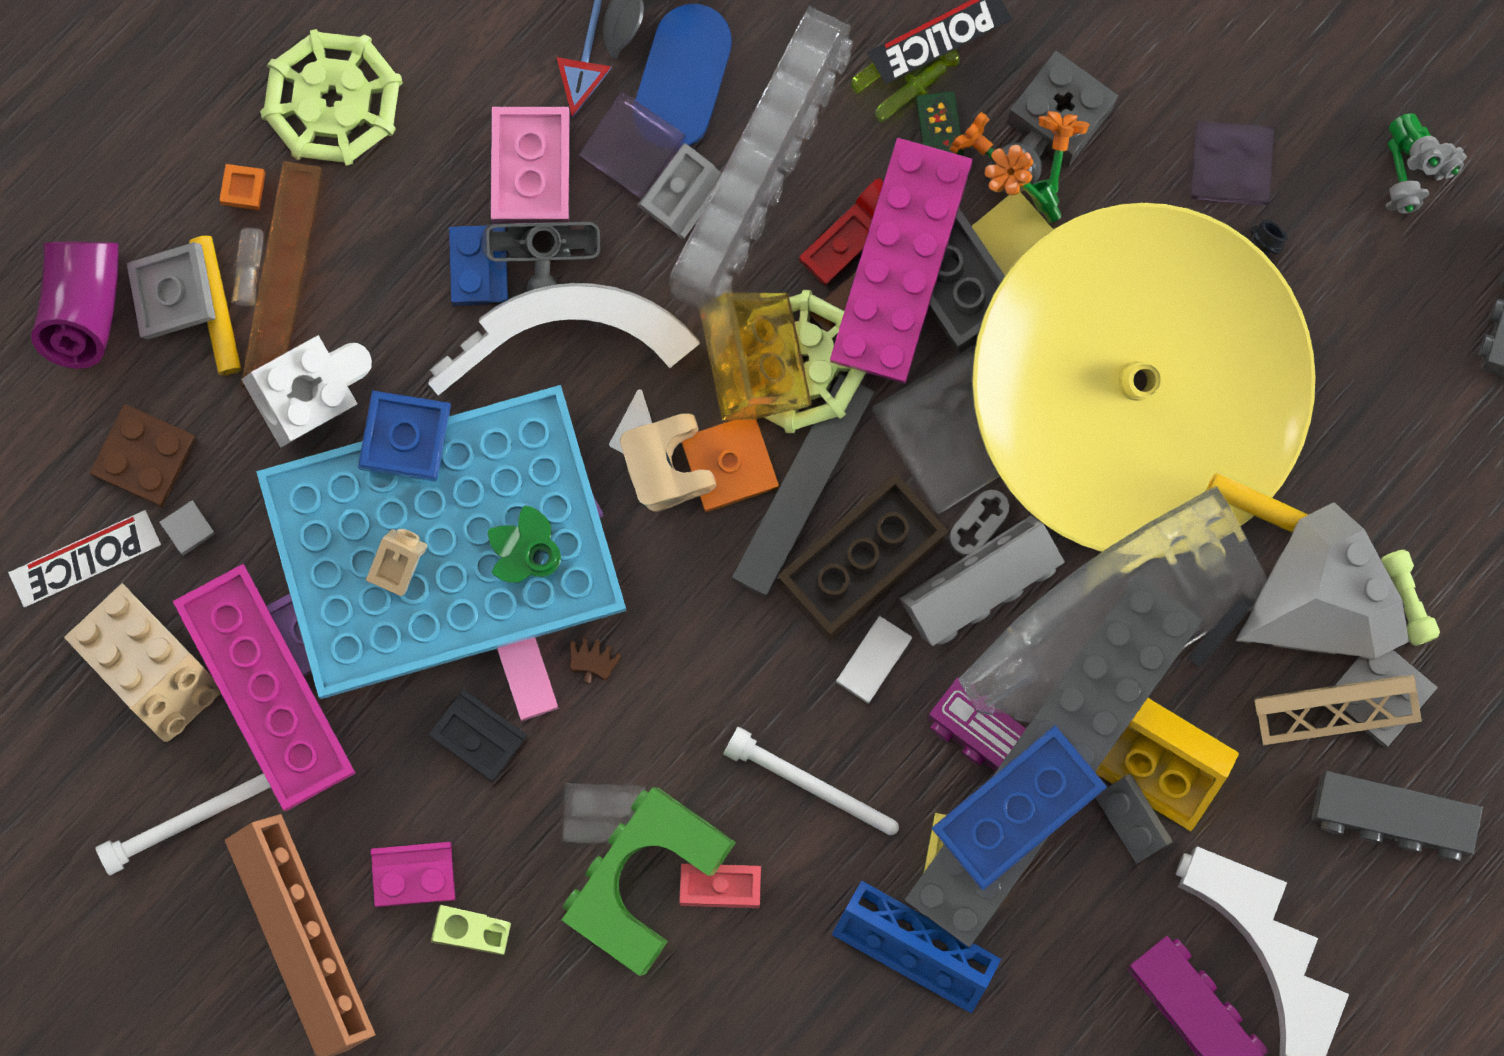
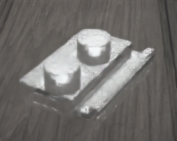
(596, 810)

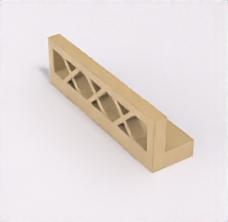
(1334, 695)

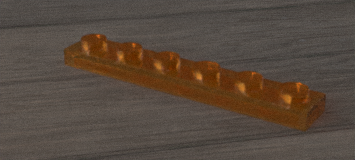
(283, 264)

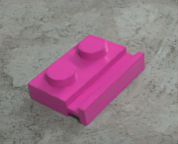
(413, 874)

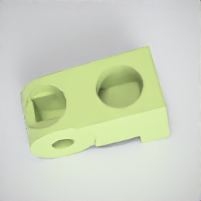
(470, 930)

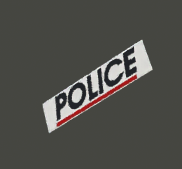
(84, 558)

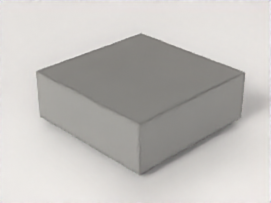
(187, 528)

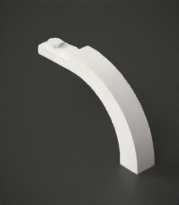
(563, 302)

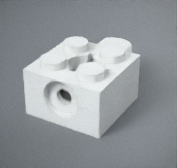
(306, 387)

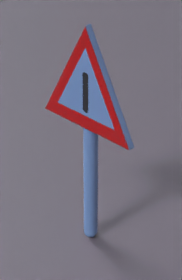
(582, 77)

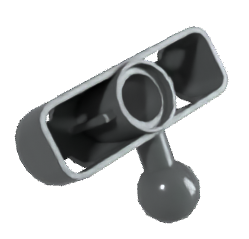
(518, 243)

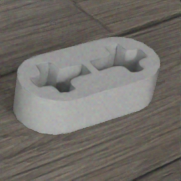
(971, 517)

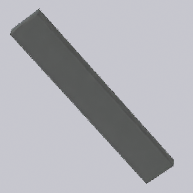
(799, 494)

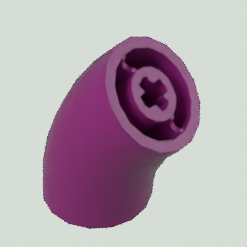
(76, 302)

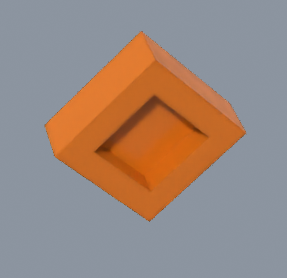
(242, 187)

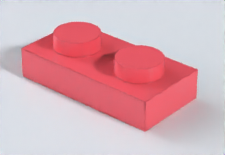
(729, 887)

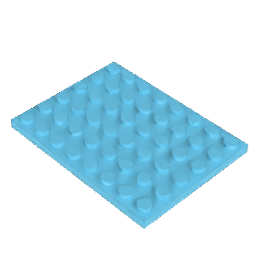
(492, 465)

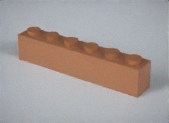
(299, 936)

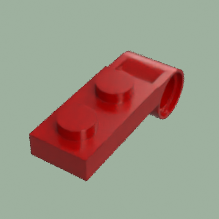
(844, 239)

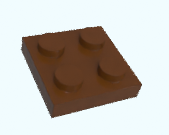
(143, 455)

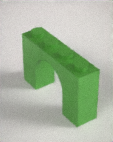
(598, 908)

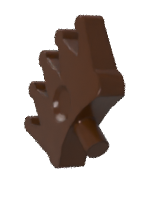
(592, 662)

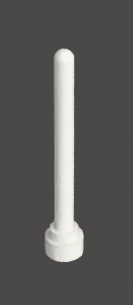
(744, 748)
(117, 853)

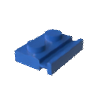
(473, 275)

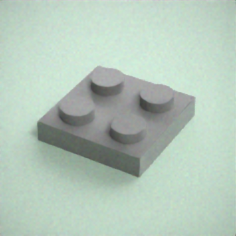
(171, 291)
(1385, 666)

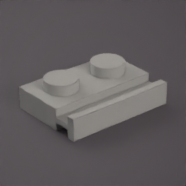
(681, 191)

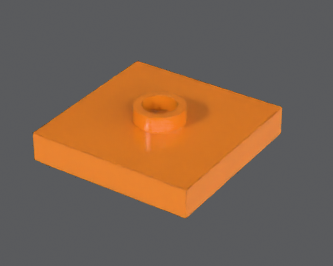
(737, 460)

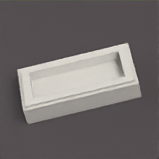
(874, 659)

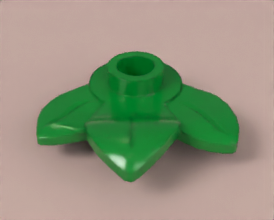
(519, 545)

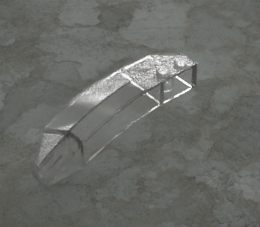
(1187, 553)

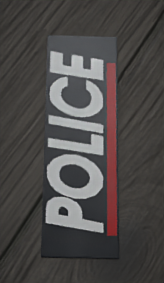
(937, 37)

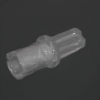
(247, 267)

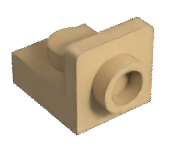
(396, 560)

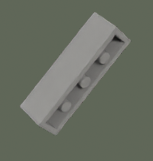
(982, 581)

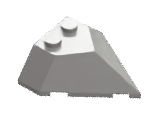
(1328, 593)

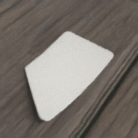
(635, 416)

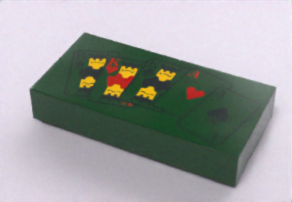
(938, 120)

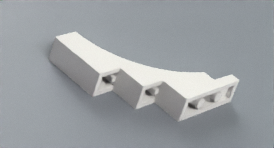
(1249, 901)

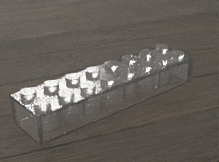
(761, 158)

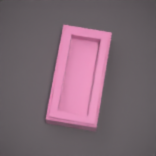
(528, 678)

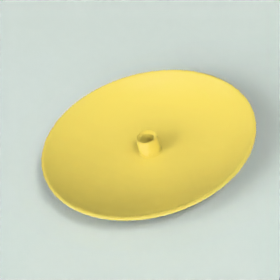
(1155, 296)

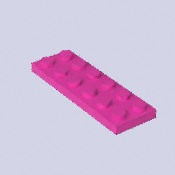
(901, 260)
(264, 687)

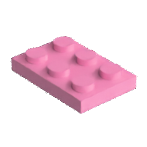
(530, 164)

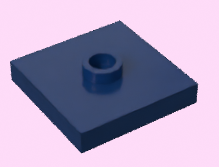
(404, 436)

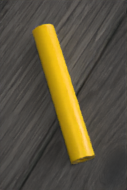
(219, 328)
(1256, 503)

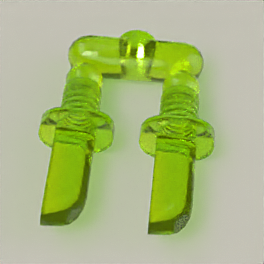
(914, 87)

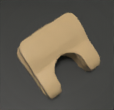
(650, 465)

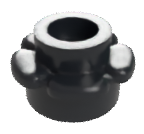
(1269, 237)

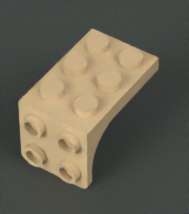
(144, 663)

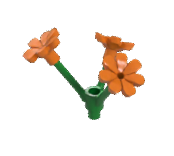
(1012, 169)

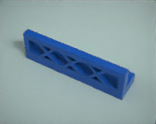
(913, 951)

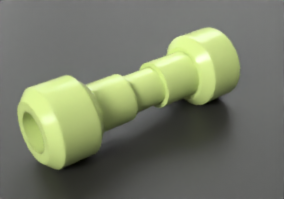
(1420, 627)

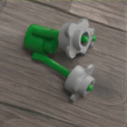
(1425, 154)

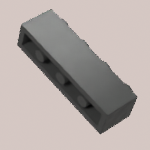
(1396, 815)

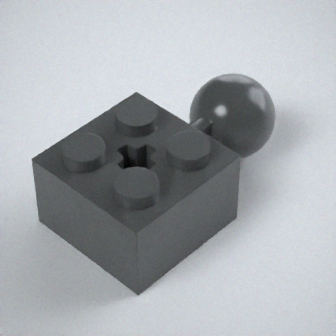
(1058, 84)

